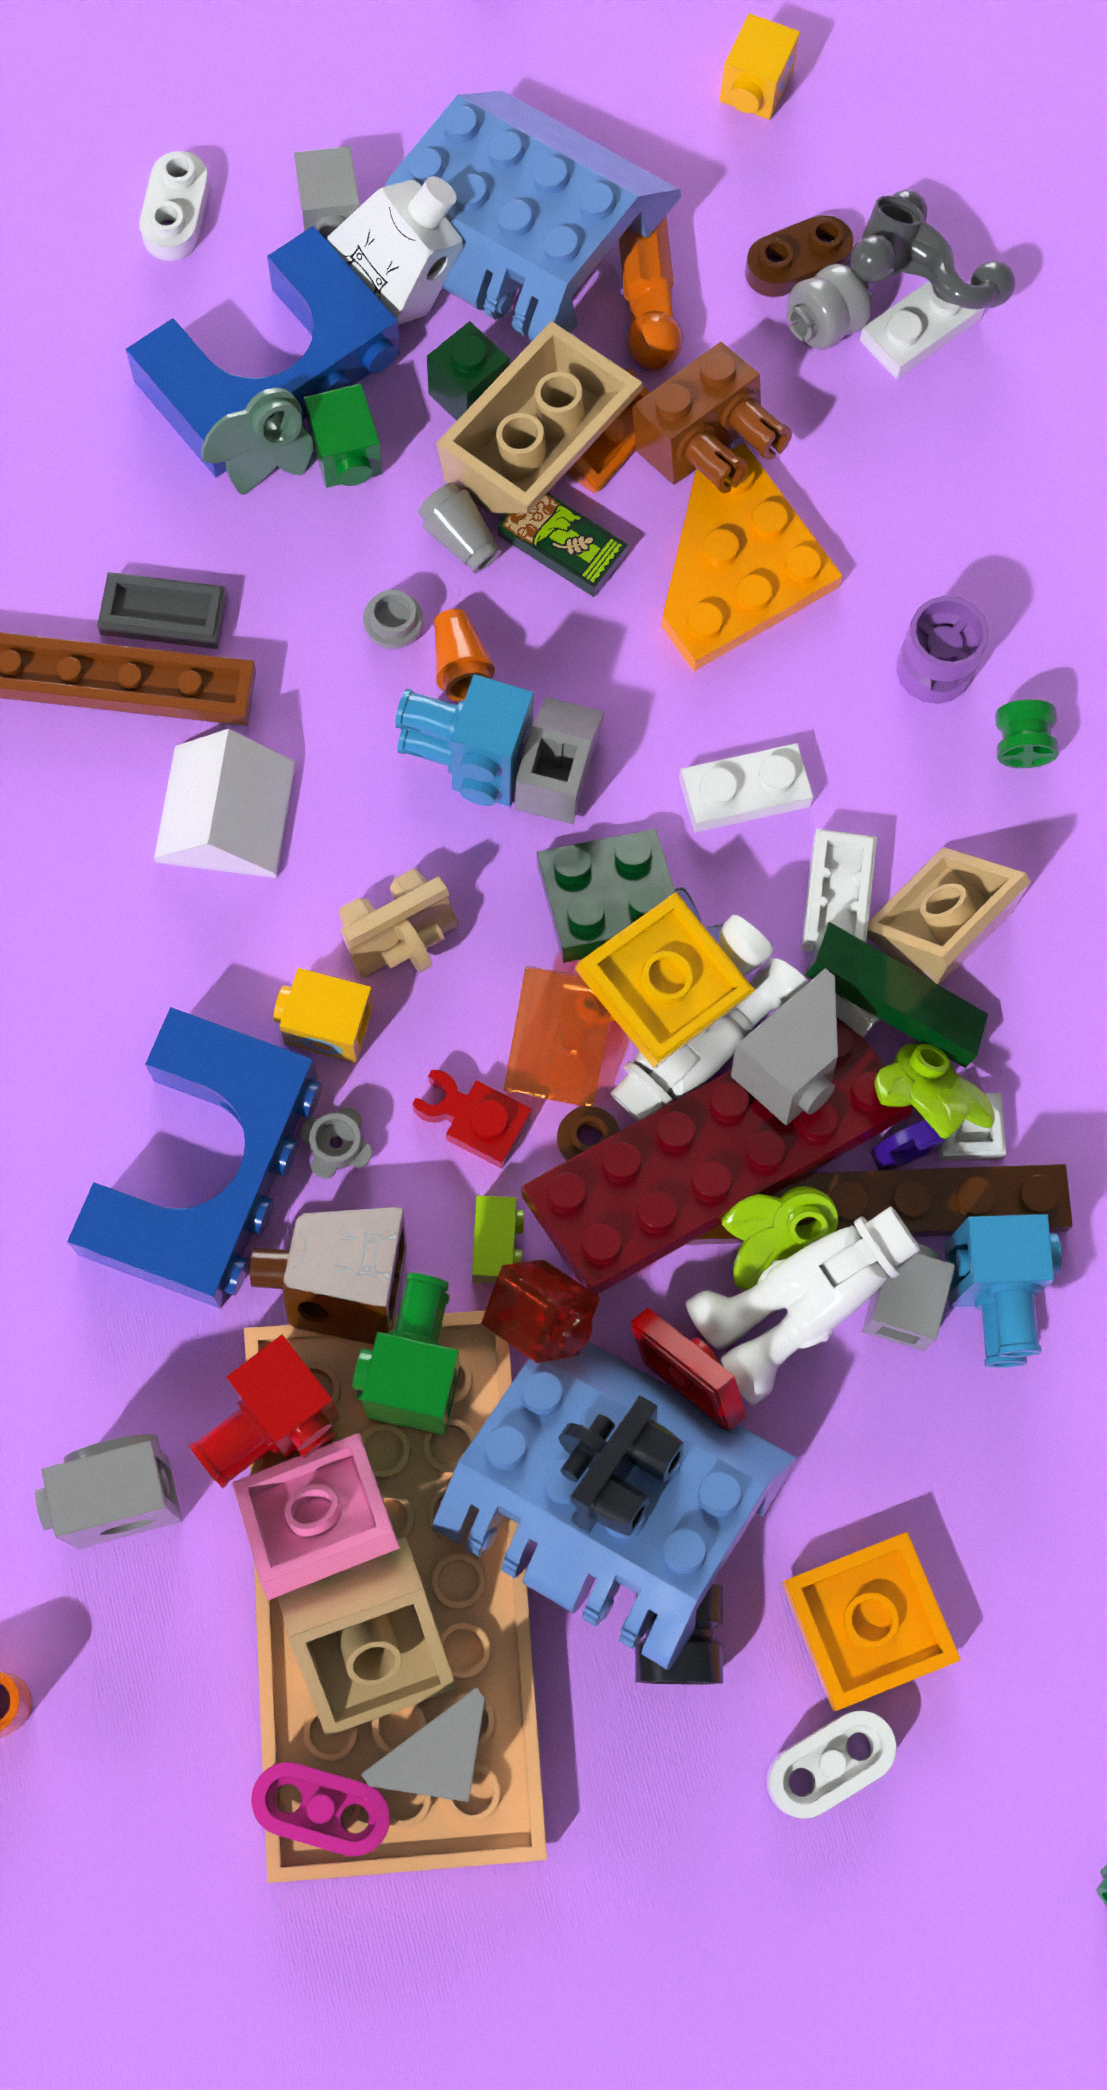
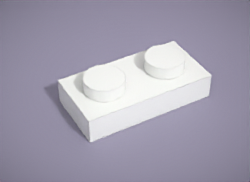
(915, 329)
(745, 787)

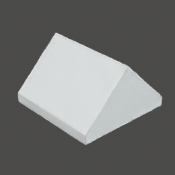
(226, 806)

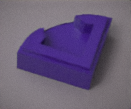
(906, 1146)

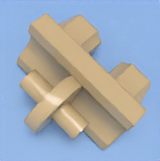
(400, 928)

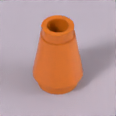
(458, 654)

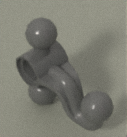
(903, 241)

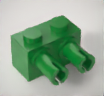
(408, 1374)

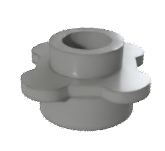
(336, 1125)

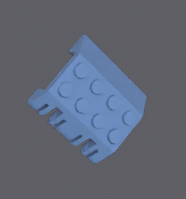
(530, 205)
(678, 1542)

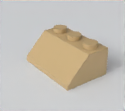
(534, 422)

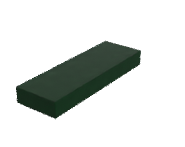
(898, 994)

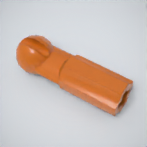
(647, 276)

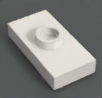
(839, 884)

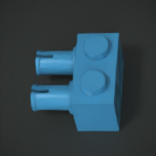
(476, 739)
(1000, 1272)

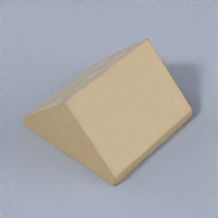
(946, 912)

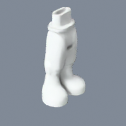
(776, 981)
(815, 1286)

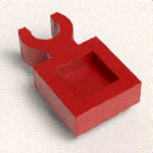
(482, 1121)

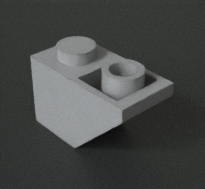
(557, 760)

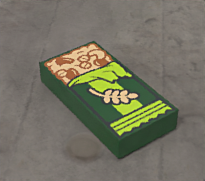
(565, 543)

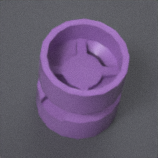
(942, 649)

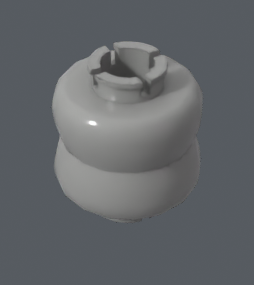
(829, 306)

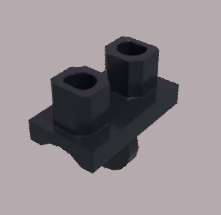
(603, 1491)

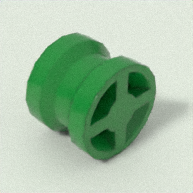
(1026, 733)

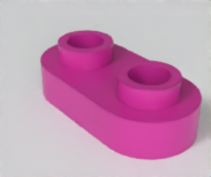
(321, 1810)

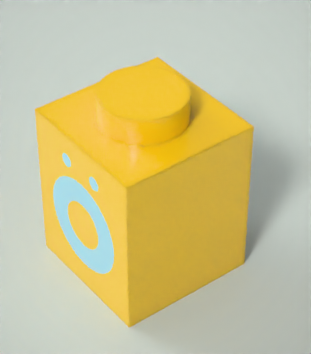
(759, 66)
(324, 1014)

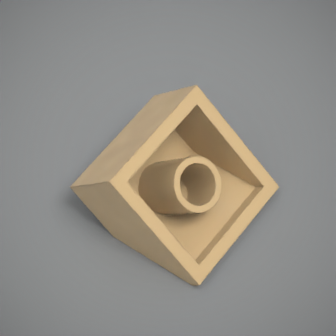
(367, 1641)

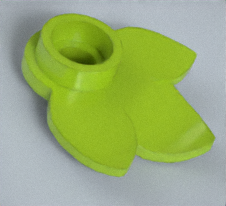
(930, 1084)
(772, 1230)

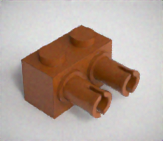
(702, 412)

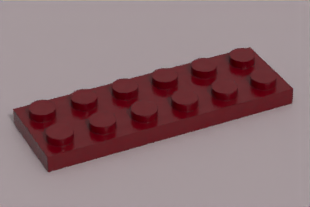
(695, 1161)

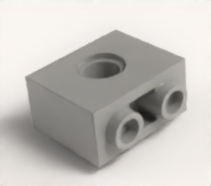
(108, 1492)

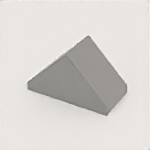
(437, 1757)

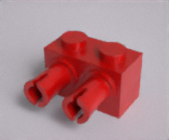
(278, 1412)

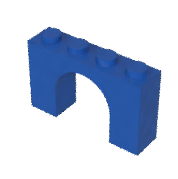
(349, 341)
(203, 1245)

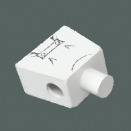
(402, 244)

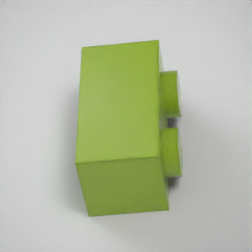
(494, 1236)

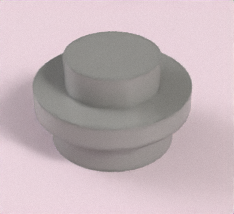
(393, 619)

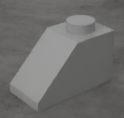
(793, 1052)

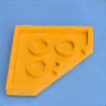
(740, 566)

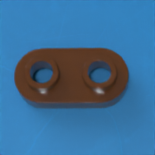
(801, 254)

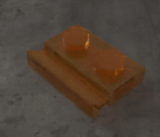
(557, 1038)

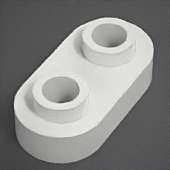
(176, 200)
(831, 1767)

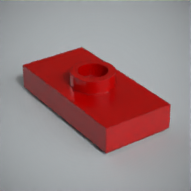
(689, 1369)

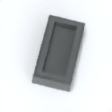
(162, 610)

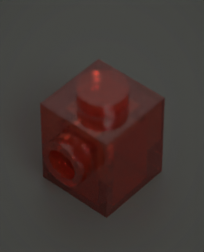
(540, 1311)

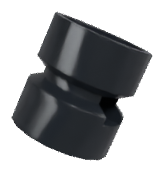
(700, 1658)

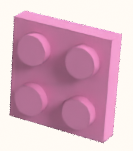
(314, 1516)

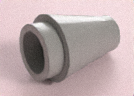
(458, 525)

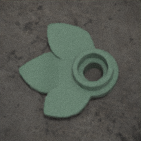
(258, 444)

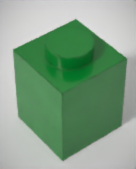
(343, 436)

